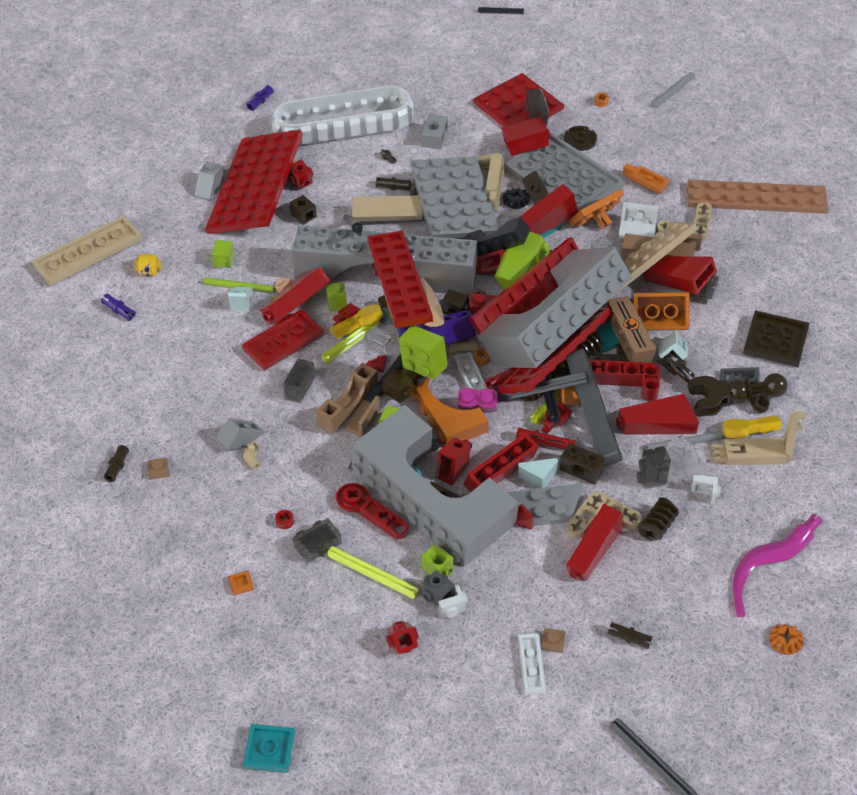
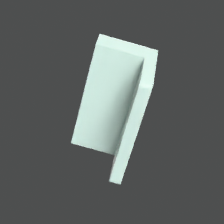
(673, 342)

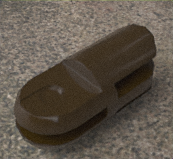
(677, 367)

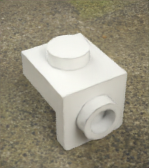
(706, 485)
(454, 605)

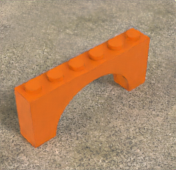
(449, 421)

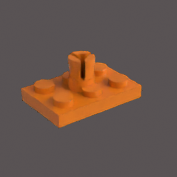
(597, 211)

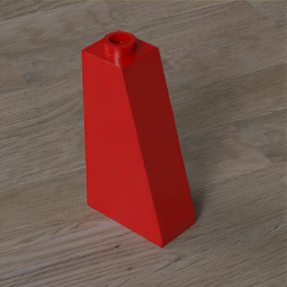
(551, 210)
(682, 272)
(294, 295)
(659, 416)
(595, 542)

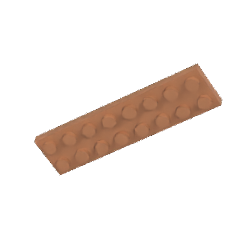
(758, 196)

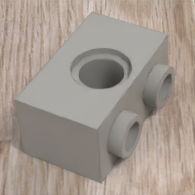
(434, 131)

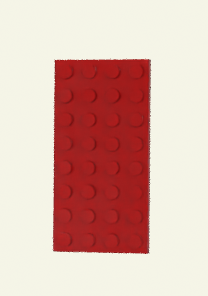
(254, 182)

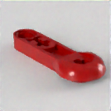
(370, 509)

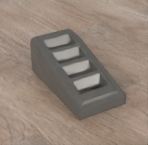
(752, 372)

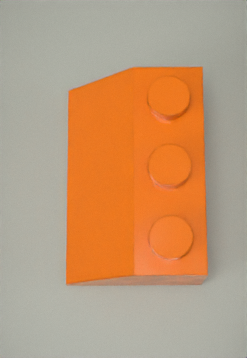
(662, 309)

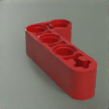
(629, 374)

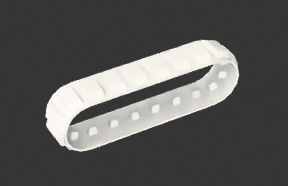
(345, 104)

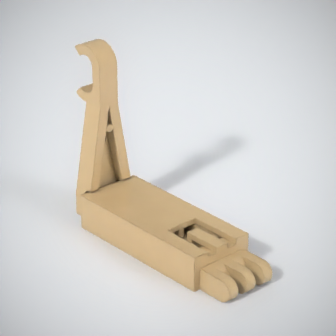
(495, 165)
(759, 450)

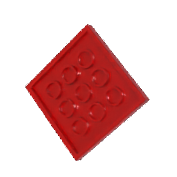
(508, 101)

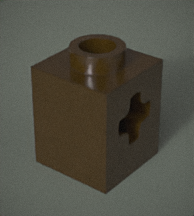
(302, 206)
(454, 302)

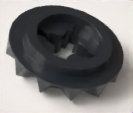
(520, 202)

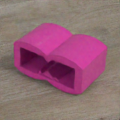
(484, 399)

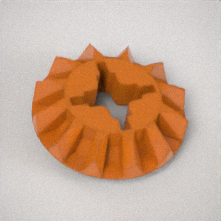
(778, 641)

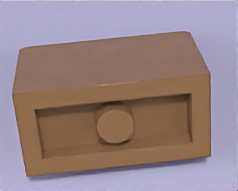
(363, 417)

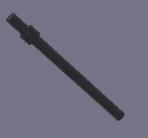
(355, 226)

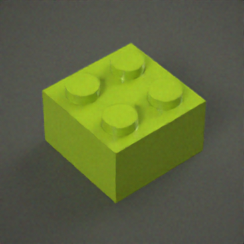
(423, 352)

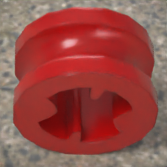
(287, 523)

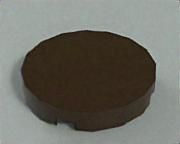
(576, 138)

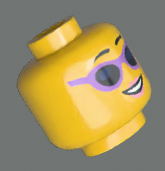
(148, 264)

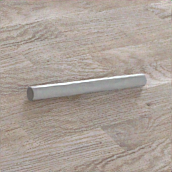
(674, 89)
(692, 439)

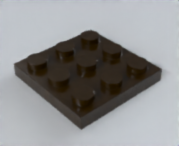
(776, 338)

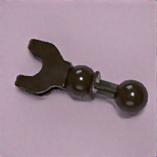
(719, 393)

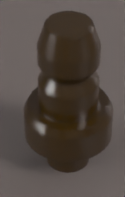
(386, 154)

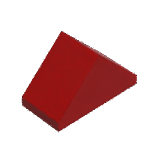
(489, 262)

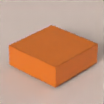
(568, 396)
(241, 583)

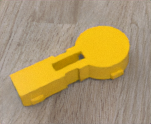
(366, 316)
(742, 428)

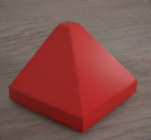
(524, 518)

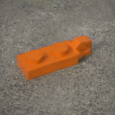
(646, 178)

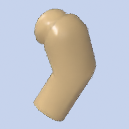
(250, 455)

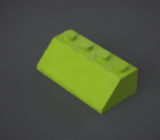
(520, 259)

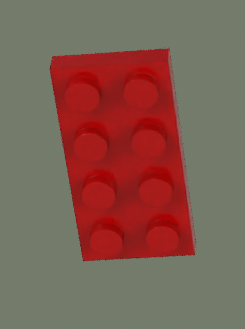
(282, 339)

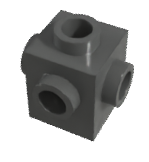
(437, 588)

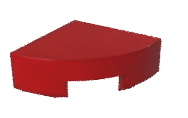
(378, 363)

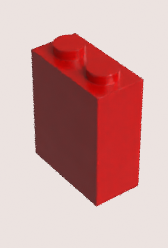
(526, 136)

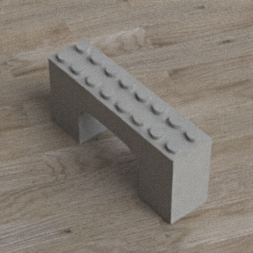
(585, 284)
(456, 525)

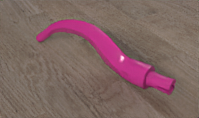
(772, 553)

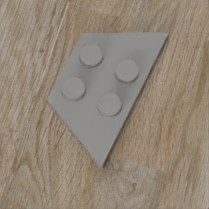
(550, 504)

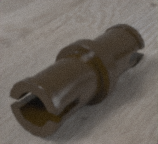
(393, 183)
(116, 463)
(629, 635)

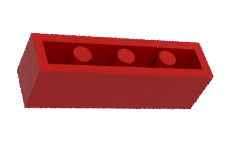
(503, 462)

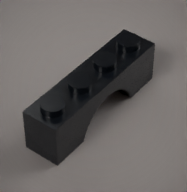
(510, 235)

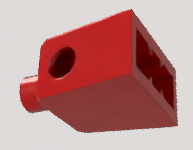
(452, 460)

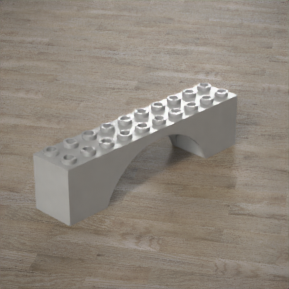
(439, 260)

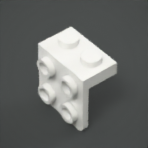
(638, 219)

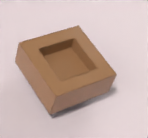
(695, 239)
(158, 468)
(553, 640)

